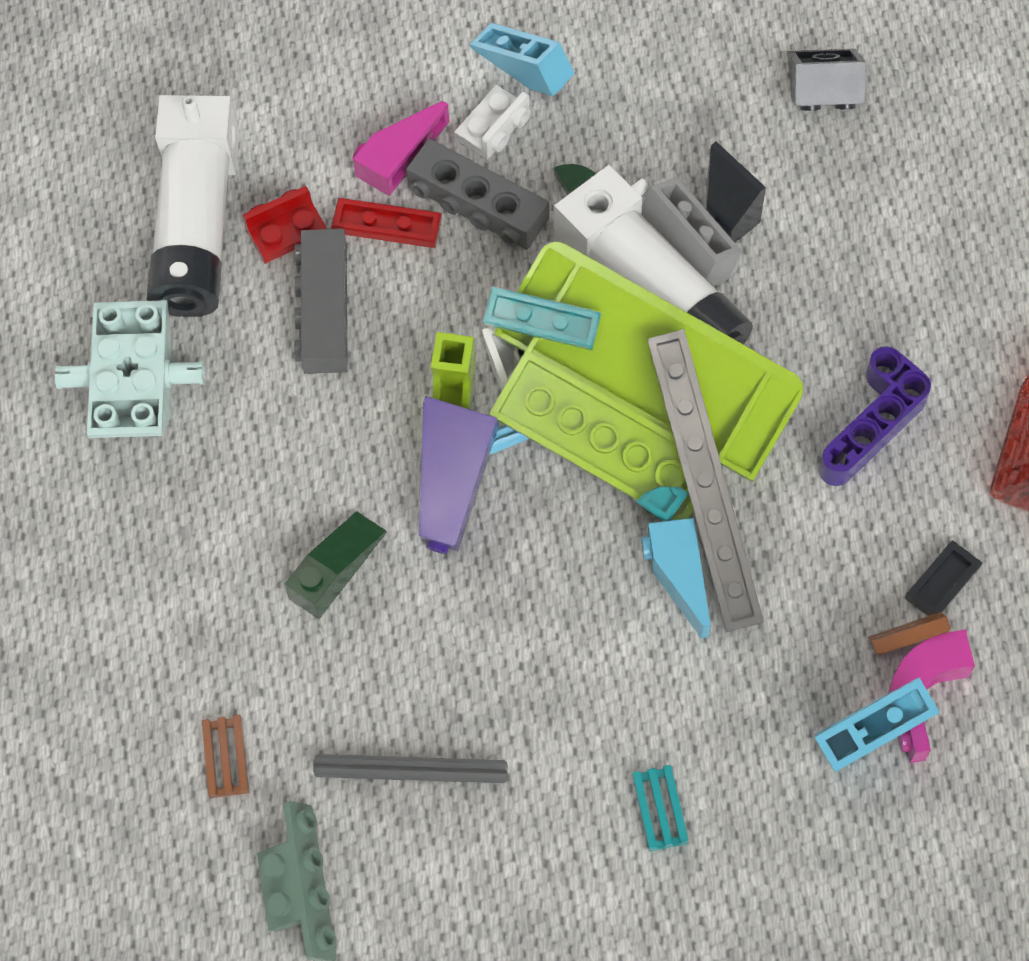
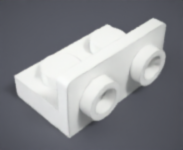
(493, 121)

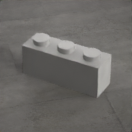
(690, 230)

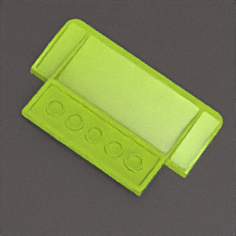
(607, 403)

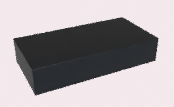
(943, 579)

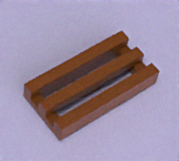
(909, 633)
(221, 725)

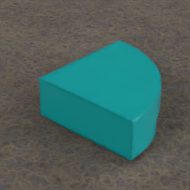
(663, 501)

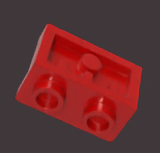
(279, 223)

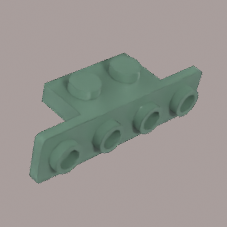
(296, 885)

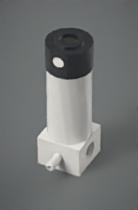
(197, 153)
(607, 225)

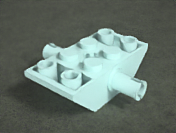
(129, 370)

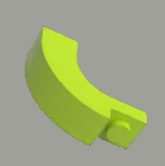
(454, 369)

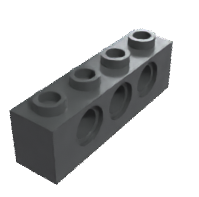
(469, 179)

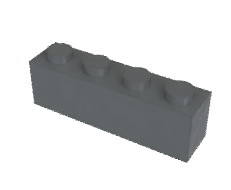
(323, 301)

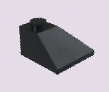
(732, 194)

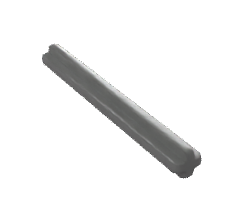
(410, 768)

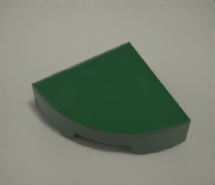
(572, 176)

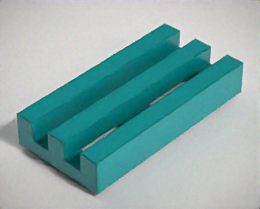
(653, 776)

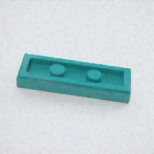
(542, 318)

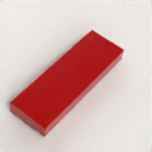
(387, 222)

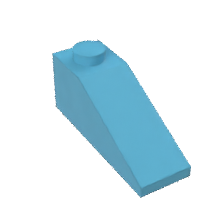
(525, 57)
(678, 568)
(876, 724)

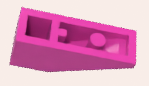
(391, 150)

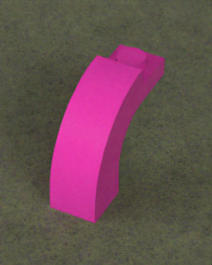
(933, 661)

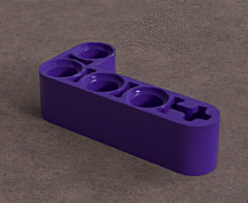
(870, 423)

